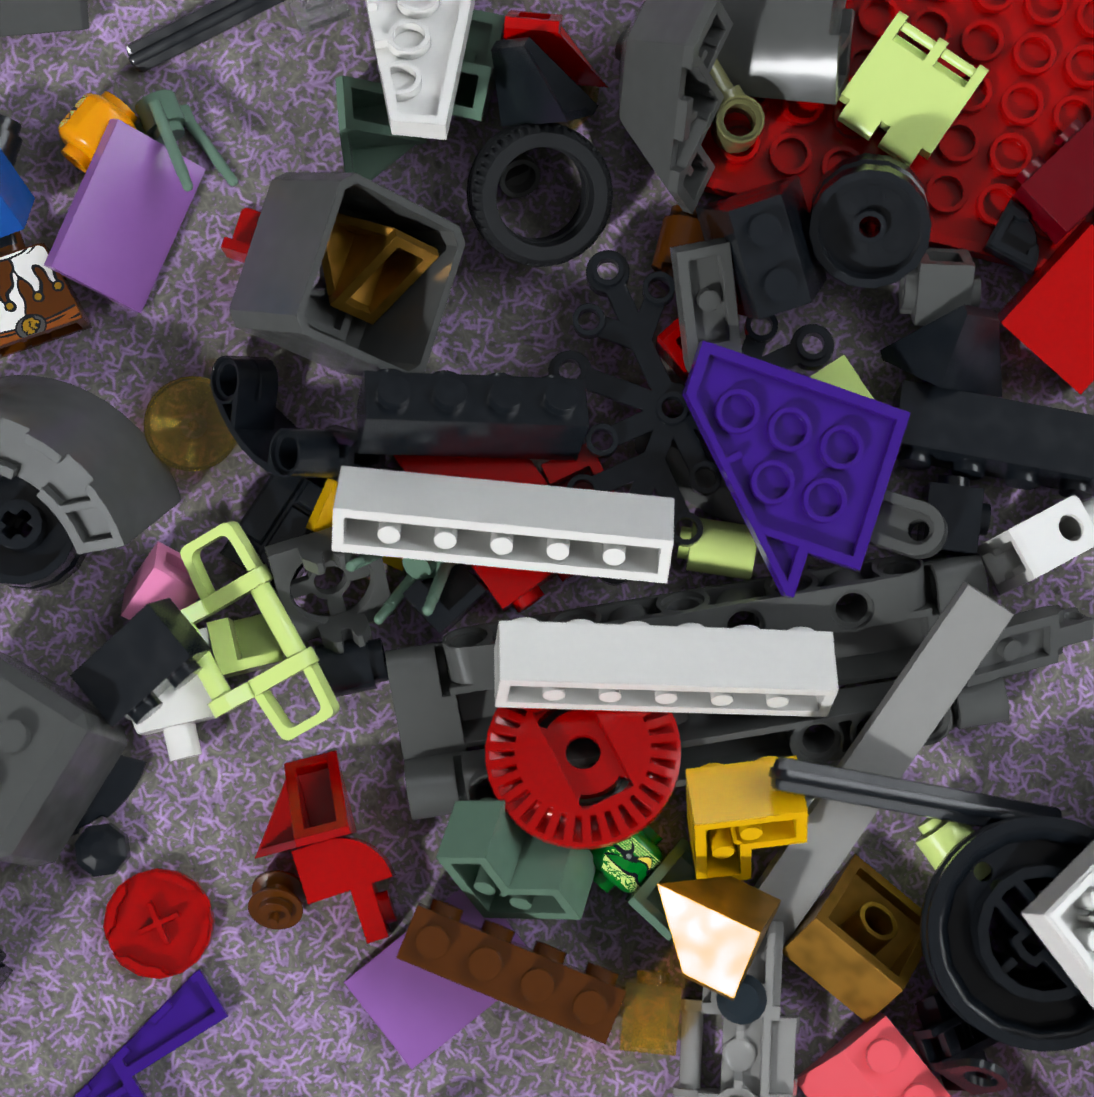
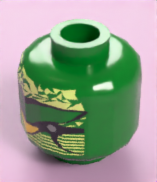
(627, 862)

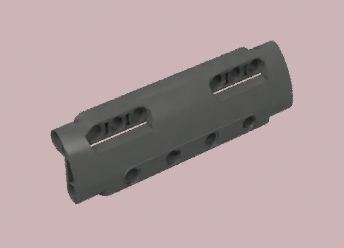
(448, 687)

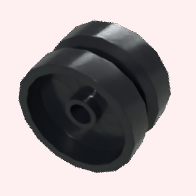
(870, 252)
(43, 556)

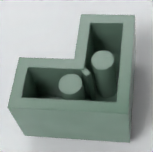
(510, 870)

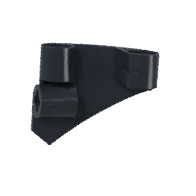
(247, 399)

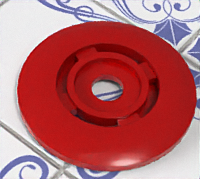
(544, 790)

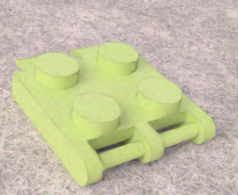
(908, 92)

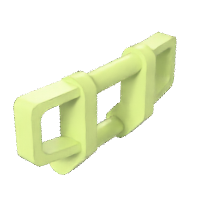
(298, 656)

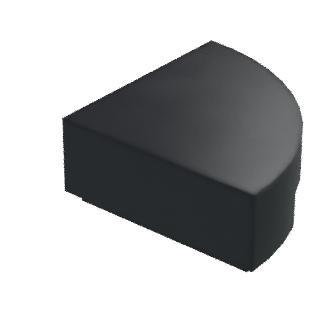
(1014, 239)

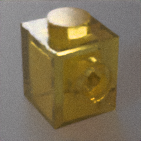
(650, 1013)

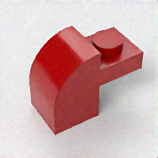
(351, 866)

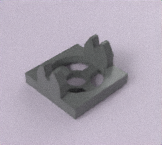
(340, 622)

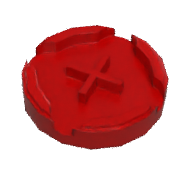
(159, 923)

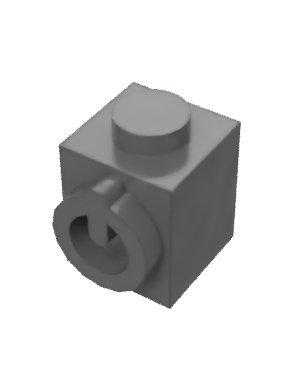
(939, 285)

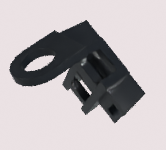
(953, 1052)

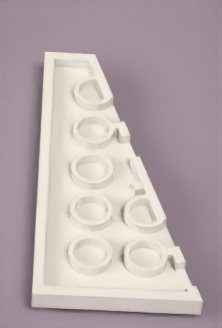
(420, 61)

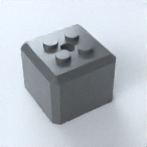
(287, 251)
(50, 763)

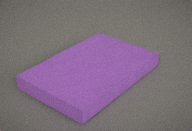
(123, 217)
(414, 1005)

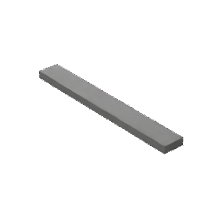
(886, 747)

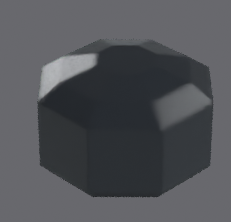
(102, 849)

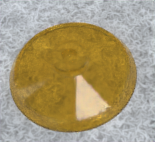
(187, 426)

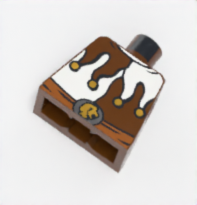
(34, 300)

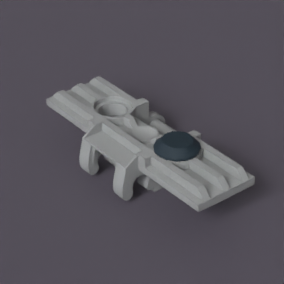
(756, 1039)

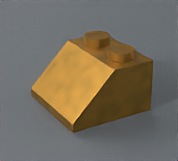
(859, 939)

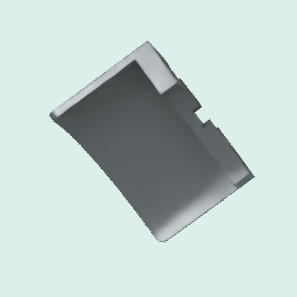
(789, 48)
(83, 461)

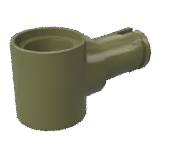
(736, 102)

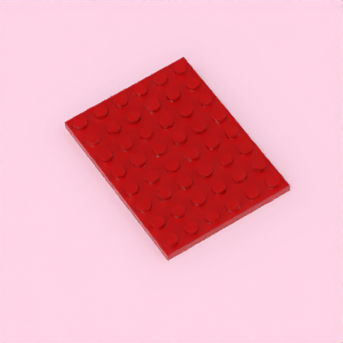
(1033, 91)

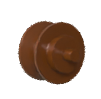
(276, 900)

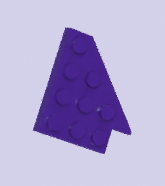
(795, 456)

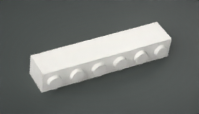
(503, 524)
(664, 668)

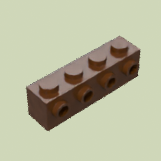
(512, 973)

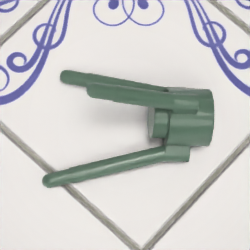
(164, 121)
(416, 570)

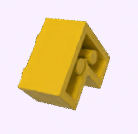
(738, 811)

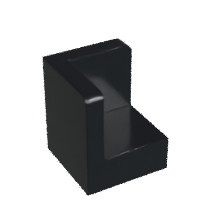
(458, 597)

